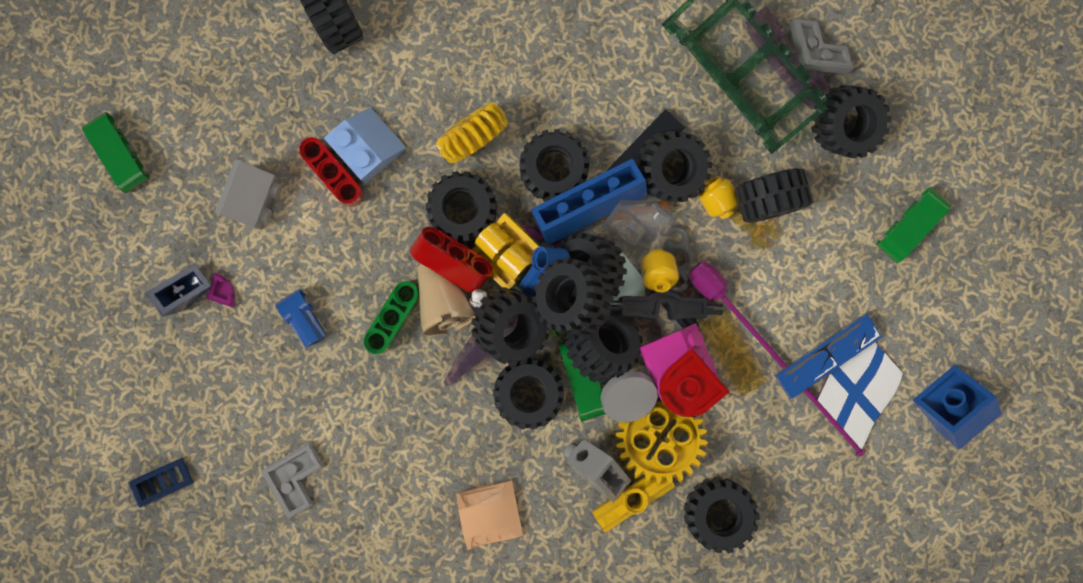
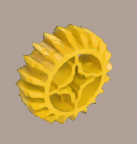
(472, 132)

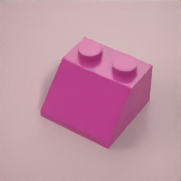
(667, 349)

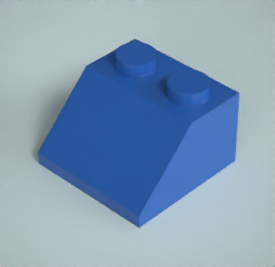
(958, 406)

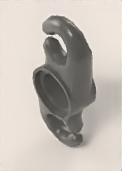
(683, 248)

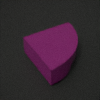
(221, 291)

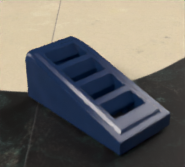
(138, 491)

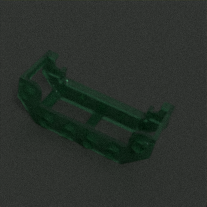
(730, 81)

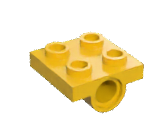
(507, 249)

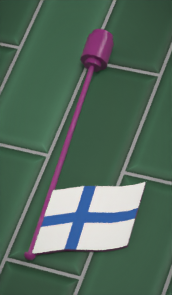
(851, 393)

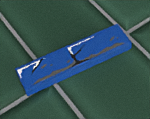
(828, 356)

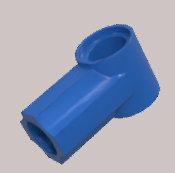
(540, 259)
(299, 314)

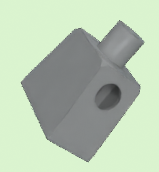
(592, 463)

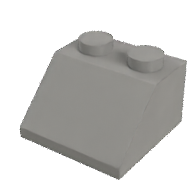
(249, 195)

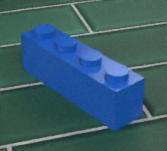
(589, 201)

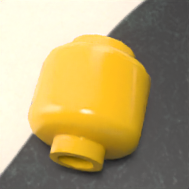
(719, 197)
(659, 270)

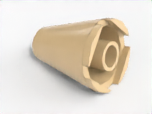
(441, 304)

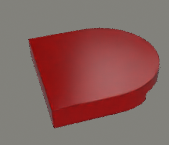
(690, 386)

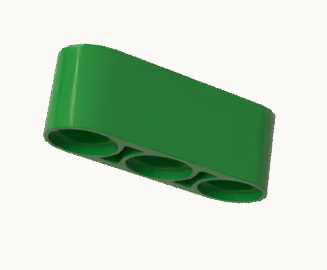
(114, 153)
(914, 226)
(380, 324)
(585, 392)

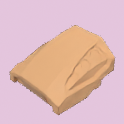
(489, 514)

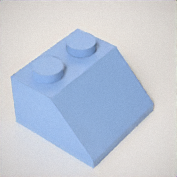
(365, 144)

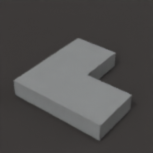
(814, 53)
(286, 475)

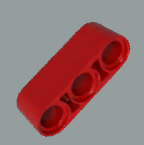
(320, 166)
(451, 259)

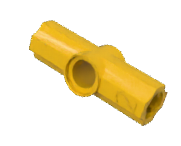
(611, 514)

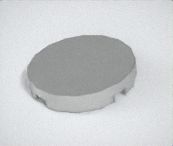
(629, 396)

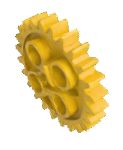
(682, 453)

